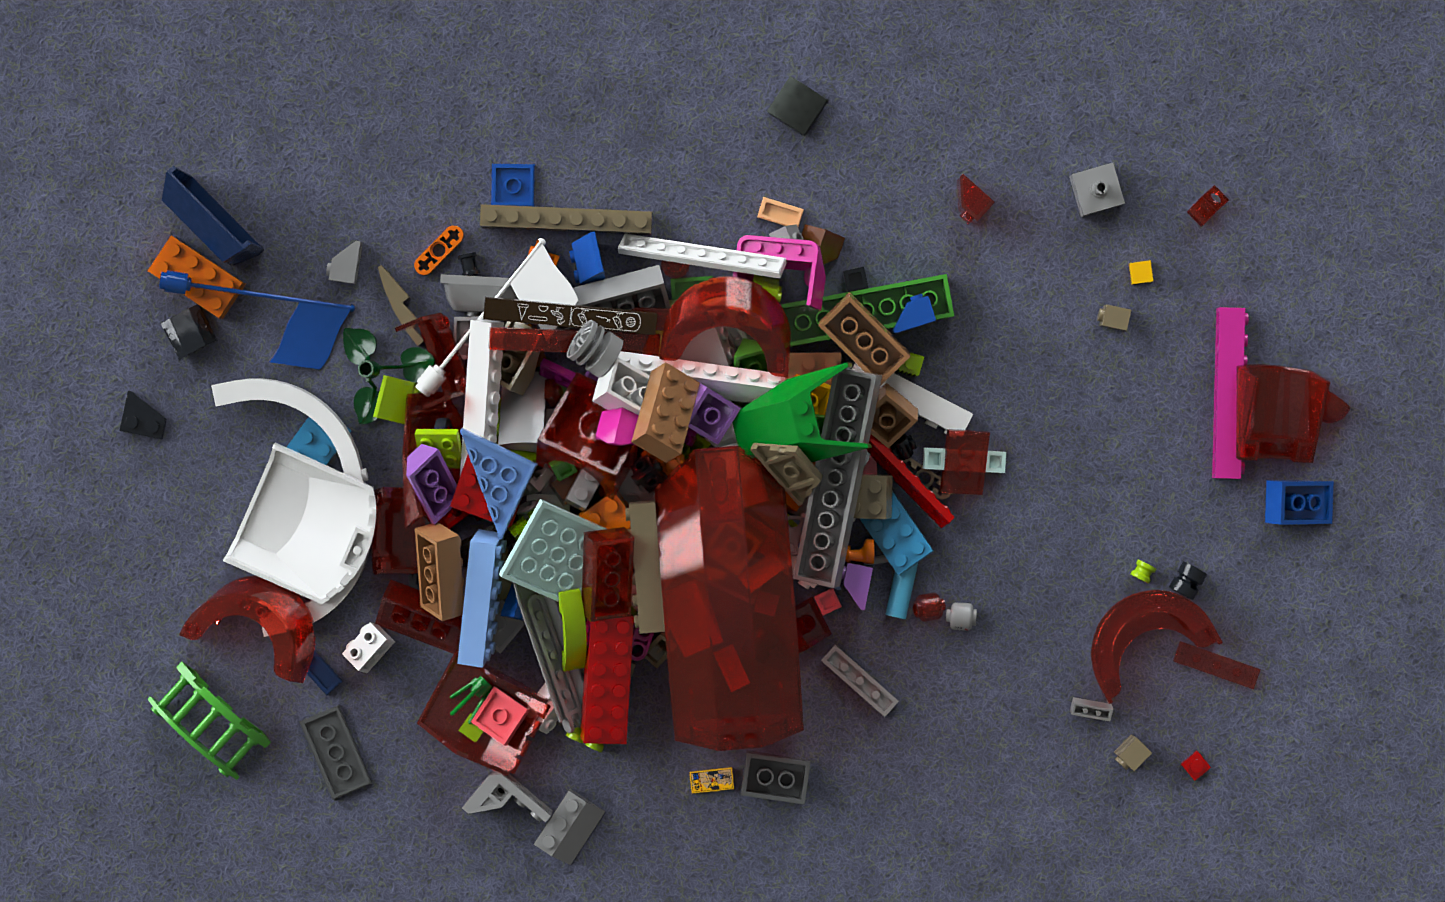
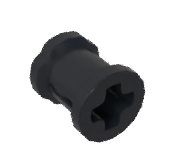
(469, 264)

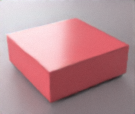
(827, 601)

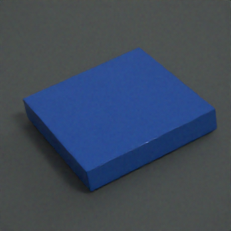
(513, 184)

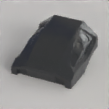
(189, 331)

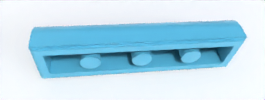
(901, 593)

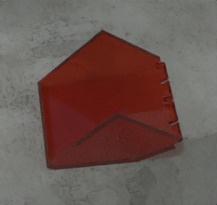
(487, 750)

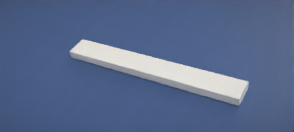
(702, 255)

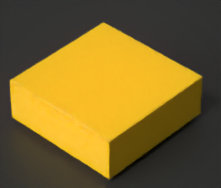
(1141, 272)

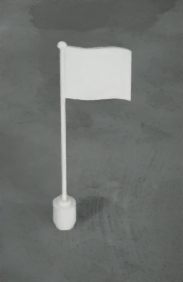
(533, 281)

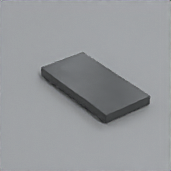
(335, 752)

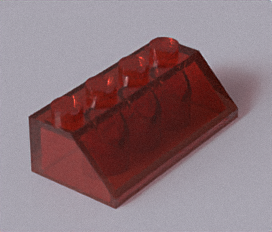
(402, 613)

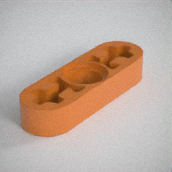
(453, 242)

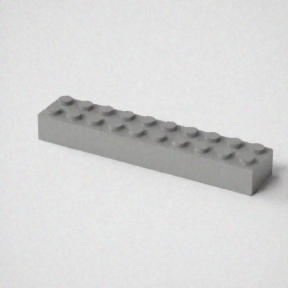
(835, 498)

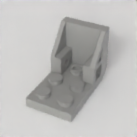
(489, 797)

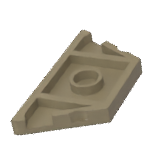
(789, 468)

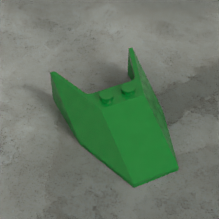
(789, 418)

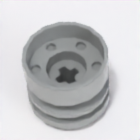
(595, 348)

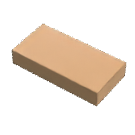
(779, 212)

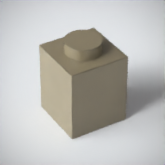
(1114, 317)

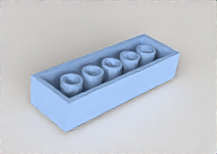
(481, 598)

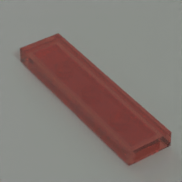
(1216, 665)

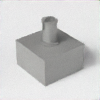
(1097, 189)

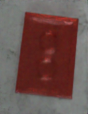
(965, 461)

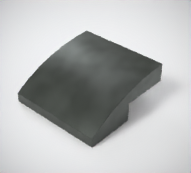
(797, 106)

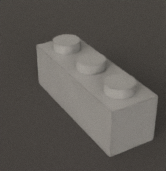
(1091, 709)

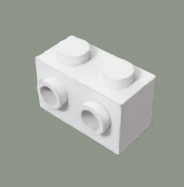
(368, 647)

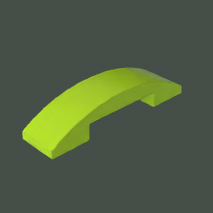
(573, 629)

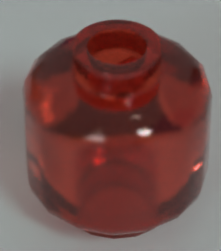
(928, 607)

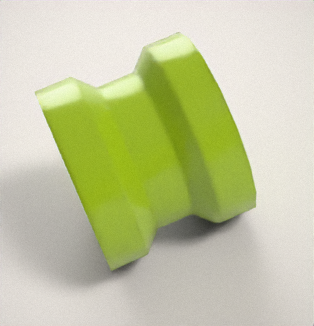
(1143, 571)

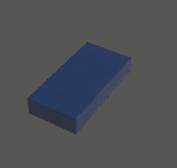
(323, 674)

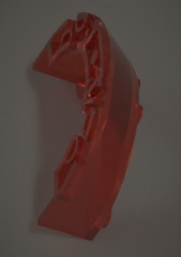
(734, 304)
(275, 609)
(1138, 615)

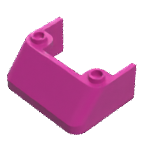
(799, 255)

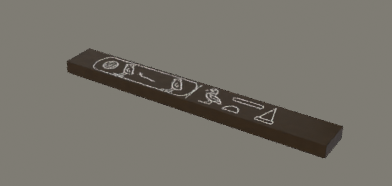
(569, 315)

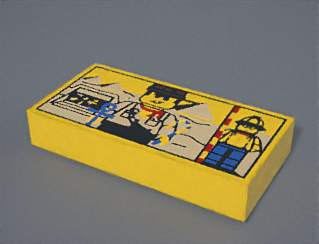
(711, 780)

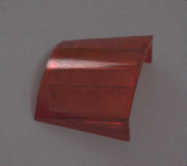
(1278, 412)

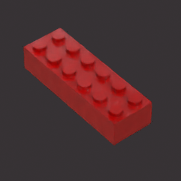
(607, 681)

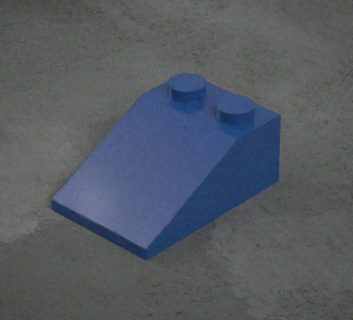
(1299, 502)

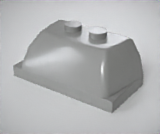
(469, 292)

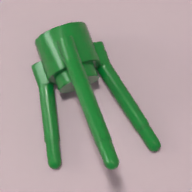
(480, 688)

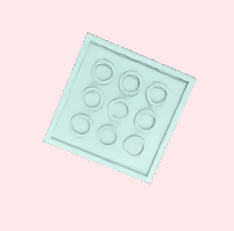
(549, 551)

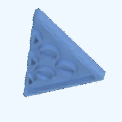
(501, 477)

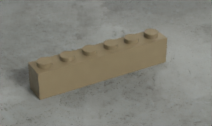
(646, 567)

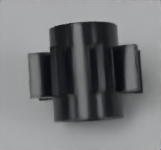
(903, 447)

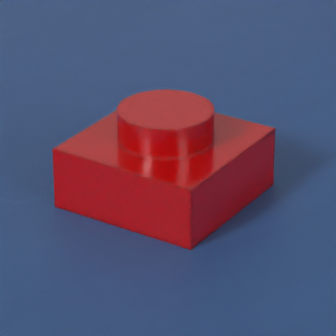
(1195, 765)

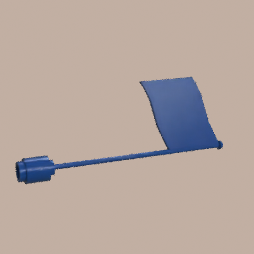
(307, 334)

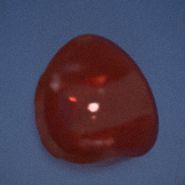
(1335, 409)

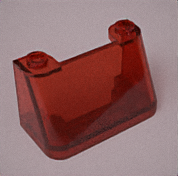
(393, 543)

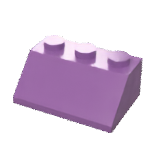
(431, 481)

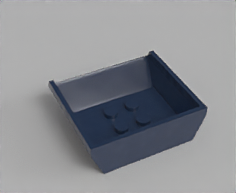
(208, 218)

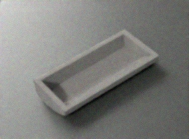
(522, 416)

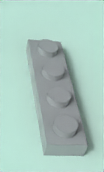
(859, 680)

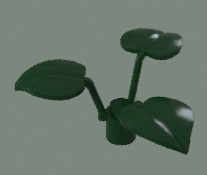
(358, 347)

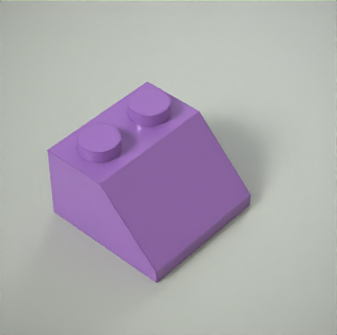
(712, 414)
(857, 580)

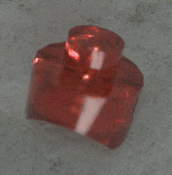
(674, 270)

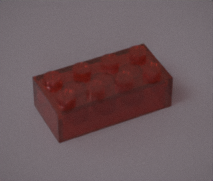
(607, 573)

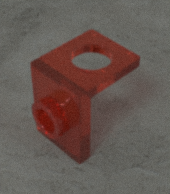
(1206, 207)

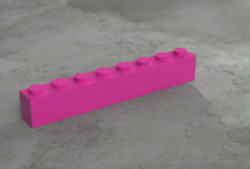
(1228, 355)

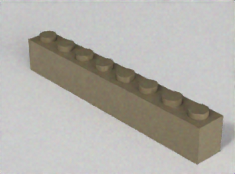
(566, 219)

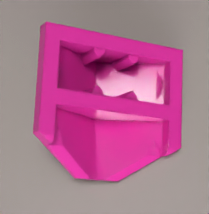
(617, 426)

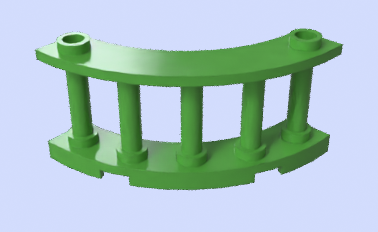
(219, 707)

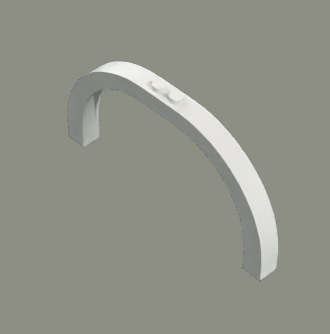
(327, 419)

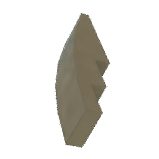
(397, 299)

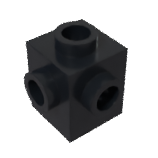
(647, 473)

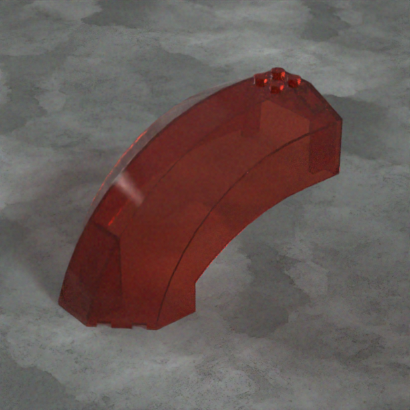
(728, 602)

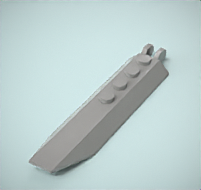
(546, 634)

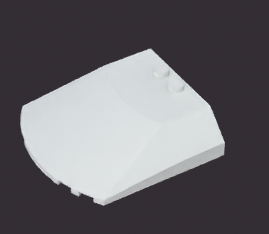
(305, 526)

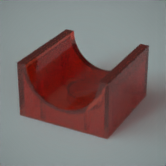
(572, 438)

